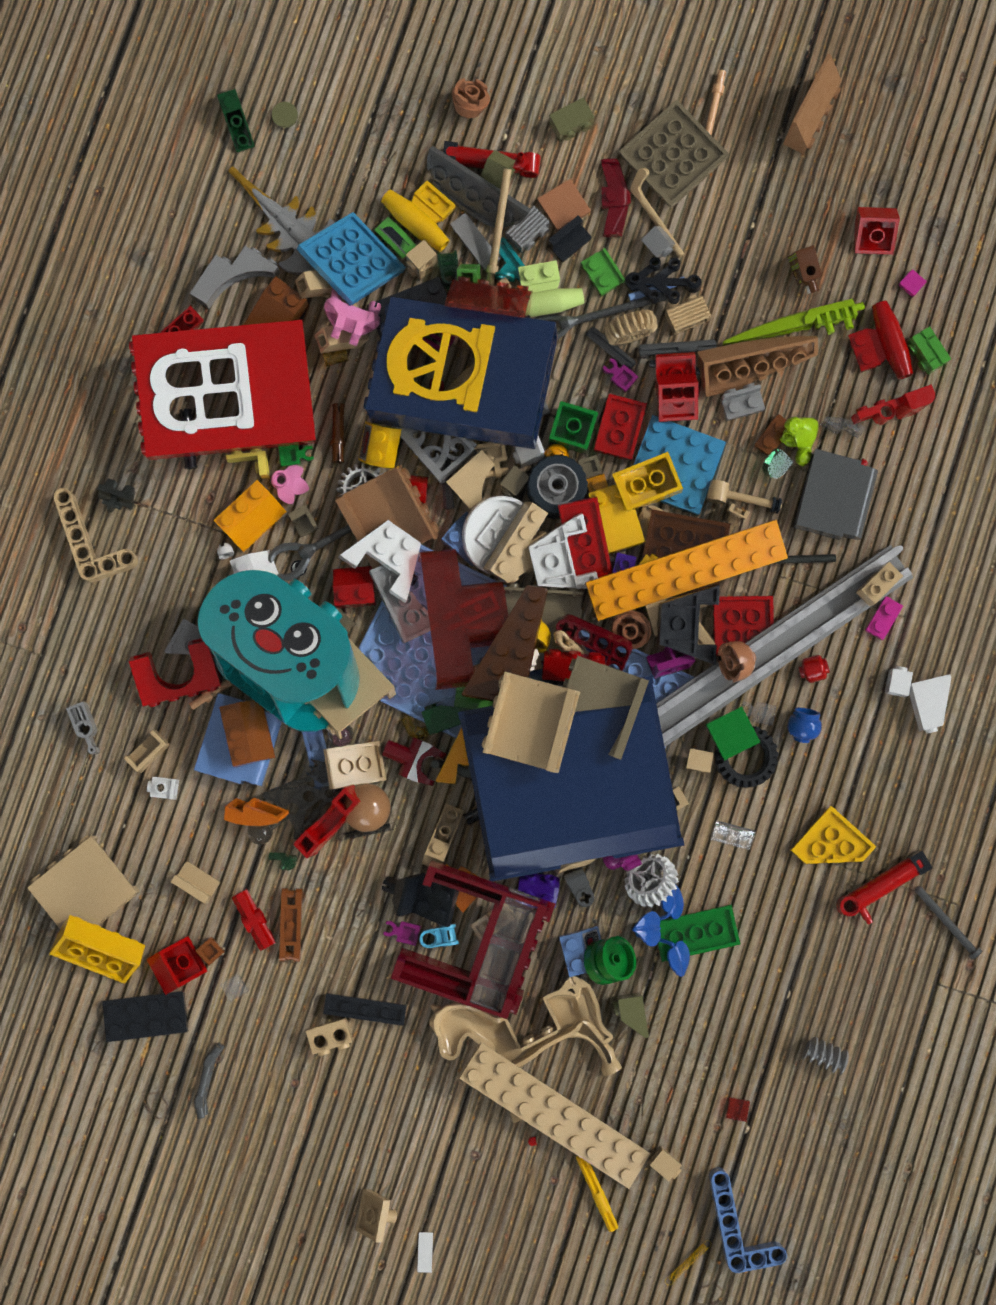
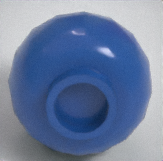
(804, 724)

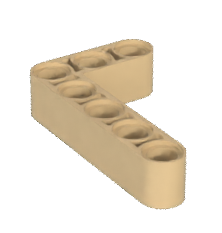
(84, 542)

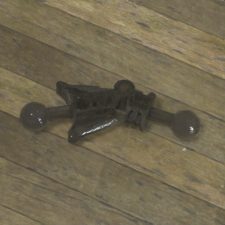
(293, 793)

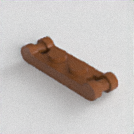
(290, 925)

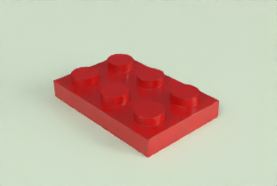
(620, 427)

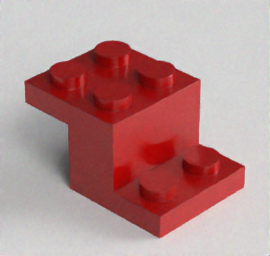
(676, 386)

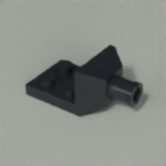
(432, 902)

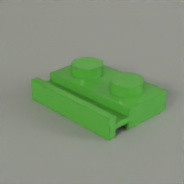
(603, 272)

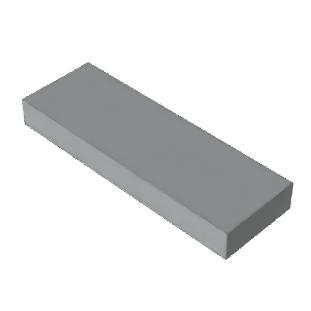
(473, 240)

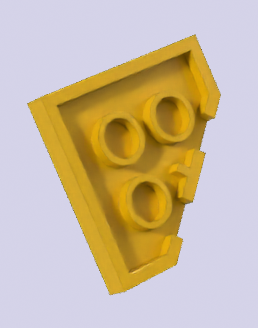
(832, 841)

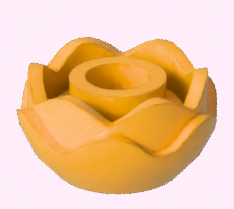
(556, 449)

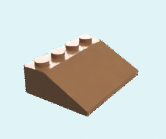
(814, 107)

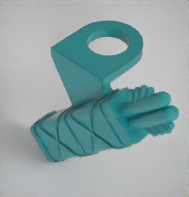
(512, 261)

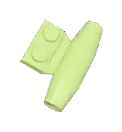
(546, 295)

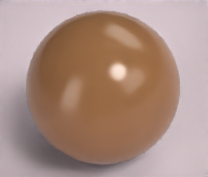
(371, 811)

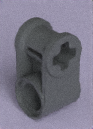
(579, 883)

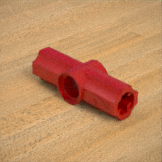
(253, 920)

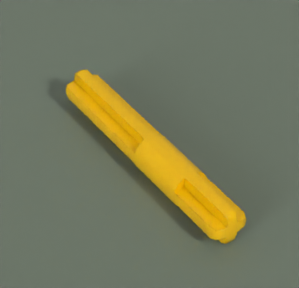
(598, 1194)

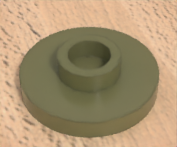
(284, 114)

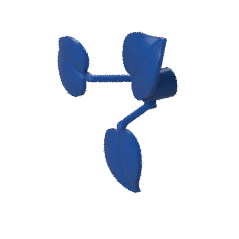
(649, 929)

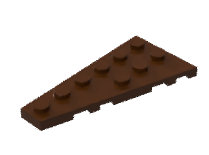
(512, 647)

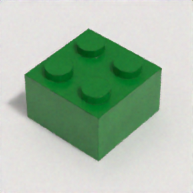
(573, 427)

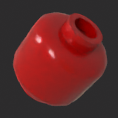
(814, 668)

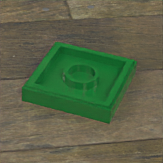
(732, 733)

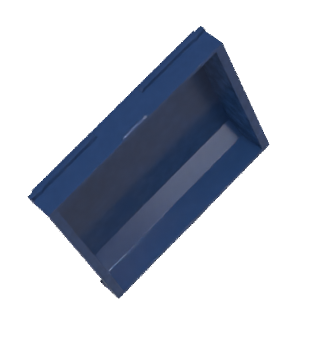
(585, 811)

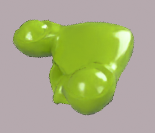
(800, 434)

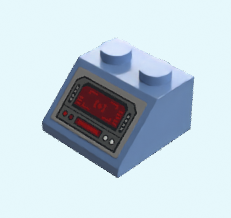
(574, 947)

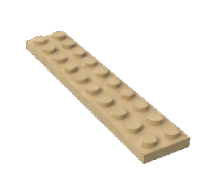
(554, 1115)

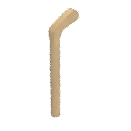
(636, 190)

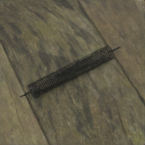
(364, 834)

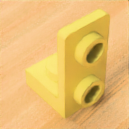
(255, 454)

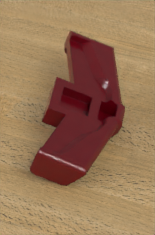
(614, 197)

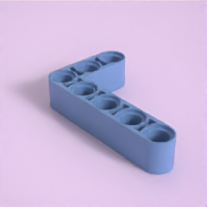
(733, 1229)

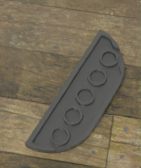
(471, 191)

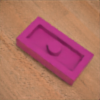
(884, 618)

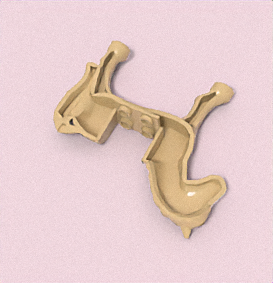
(572, 1013)

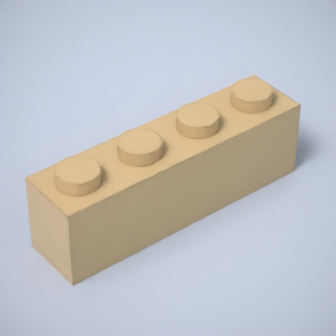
(515, 541)

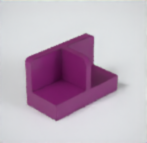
(668, 662)

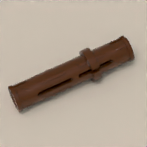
(338, 434)

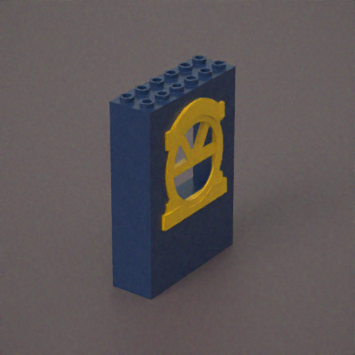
(497, 402)

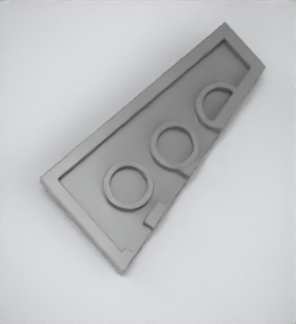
(409, 617)

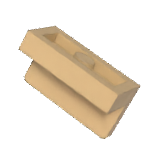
(196, 882)

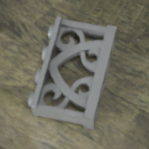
(435, 464)

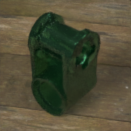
(448, 267)

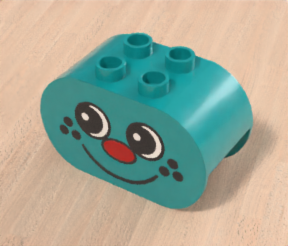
(278, 645)

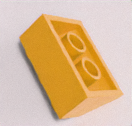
(250, 515)

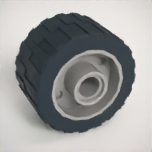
(556, 471)

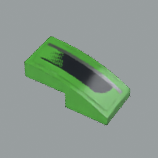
(395, 237)

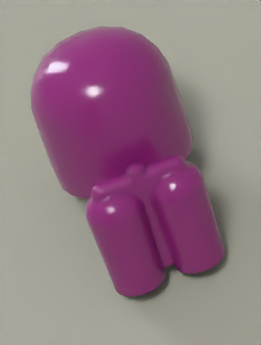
(628, 862)

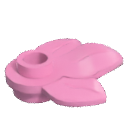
(292, 485)

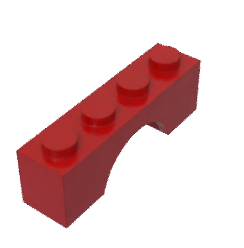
(324, 829)

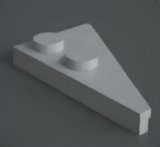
(179, 643)

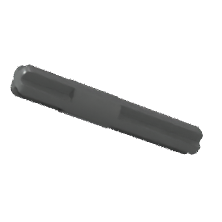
(676, 347)

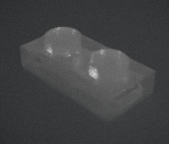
(732, 835)

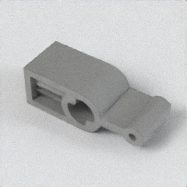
(81, 716)

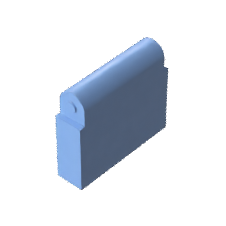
(215, 755)

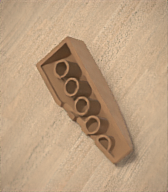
(750, 361)

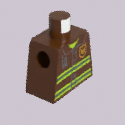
(803, 261)

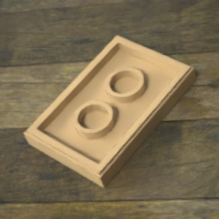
(354, 764)

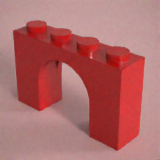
(155, 690)

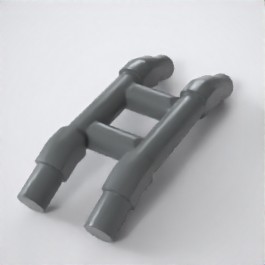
(200, 1099)

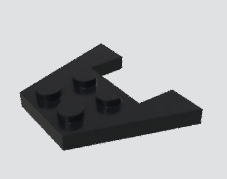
(680, 623)

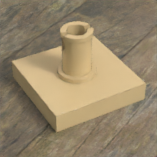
(373, 1215)

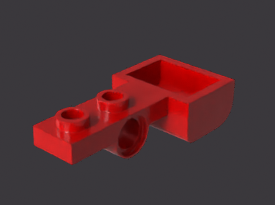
(902, 407)

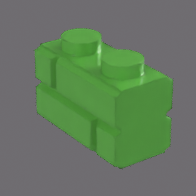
(928, 351)

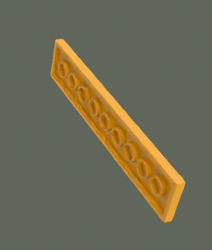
(686, 570)

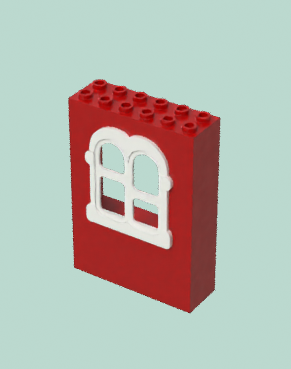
(268, 382)

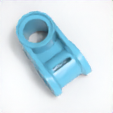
(440, 936)

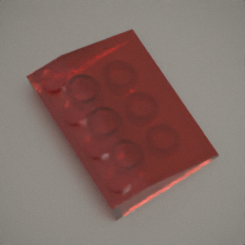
(489, 297)

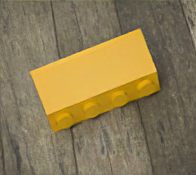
(97, 949)

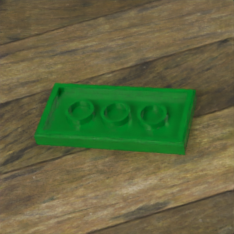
(701, 931)

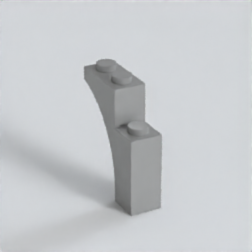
(221, 274)

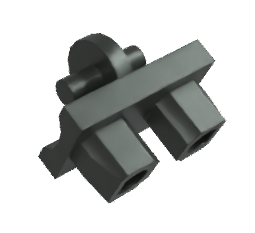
(115, 498)

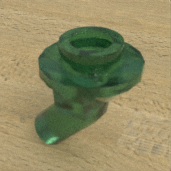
(287, 861)

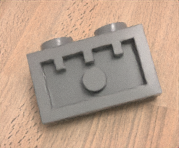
(742, 402)

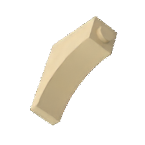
(469, 479)

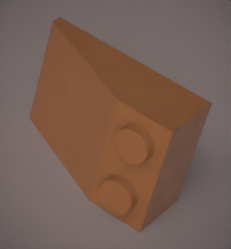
(277, 304)

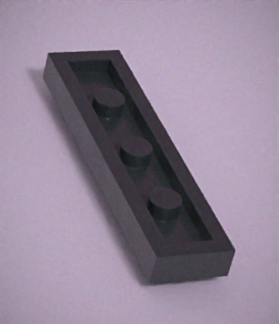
(365, 1009)

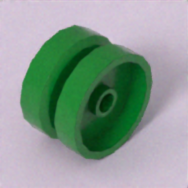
(610, 960)

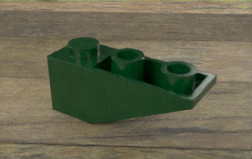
(235, 119)

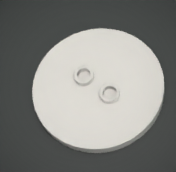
(486, 527)

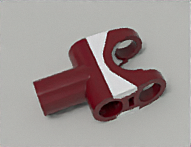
(412, 758)

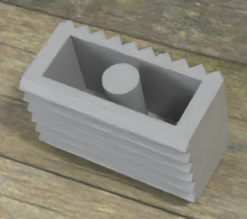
(528, 230)

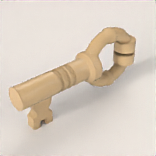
(569, 644)

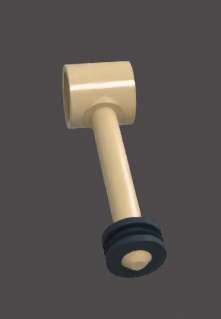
(719, 492)

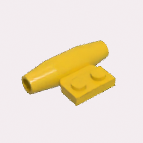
(422, 214)

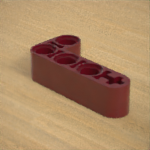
(593, 642)

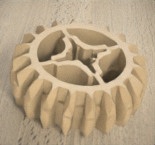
(631, 327)

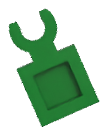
(291, 455)

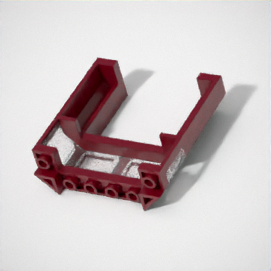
(502, 953)

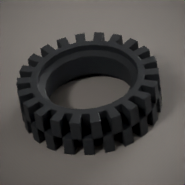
(762, 774)

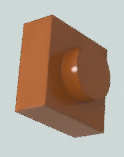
(210, 951)

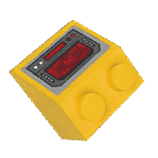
(379, 445)

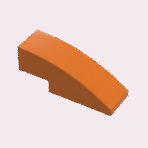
(253, 812)

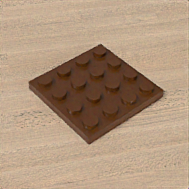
(677, 532)

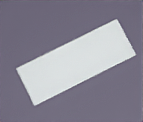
(425, 1247)

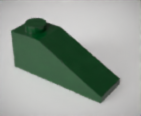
(441, 717)

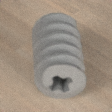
(826, 1054)

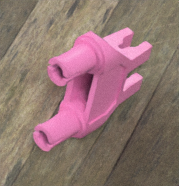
(351, 318)

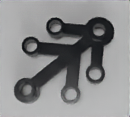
(660, 281)

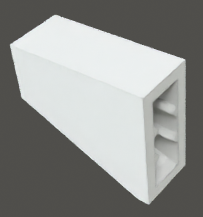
(930, 702)

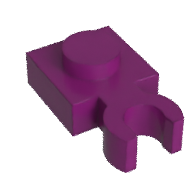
(622, 377)
(406, 933)

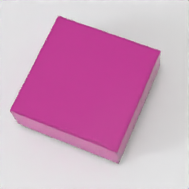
(912, 283)

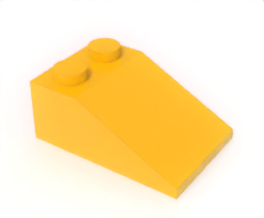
(648, 482)
(619, 525)

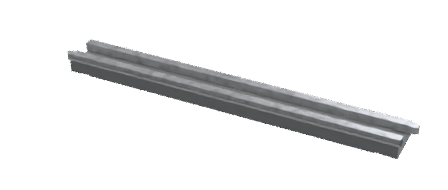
(775, 647)

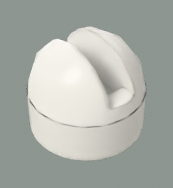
(225, 551)

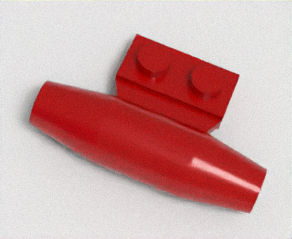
(885, 342)

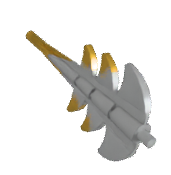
(283, 219)

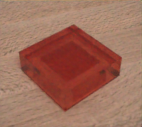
(737, 1109)

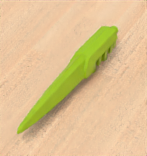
(804, 320)

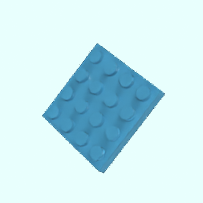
(351, 258)
(692, 455)

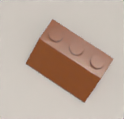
(247, 733)

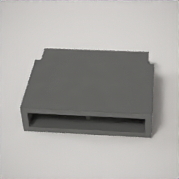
(835, 496)

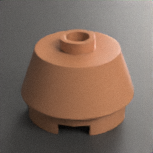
(470, 98)
(633, 627)

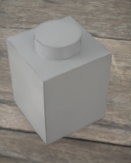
(658, 242)

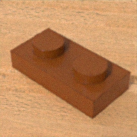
(771, 437)

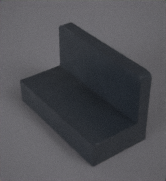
(569, 239)

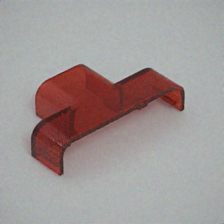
(458, 616)

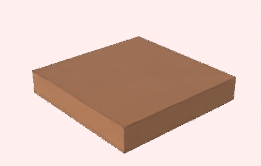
(563, 204)

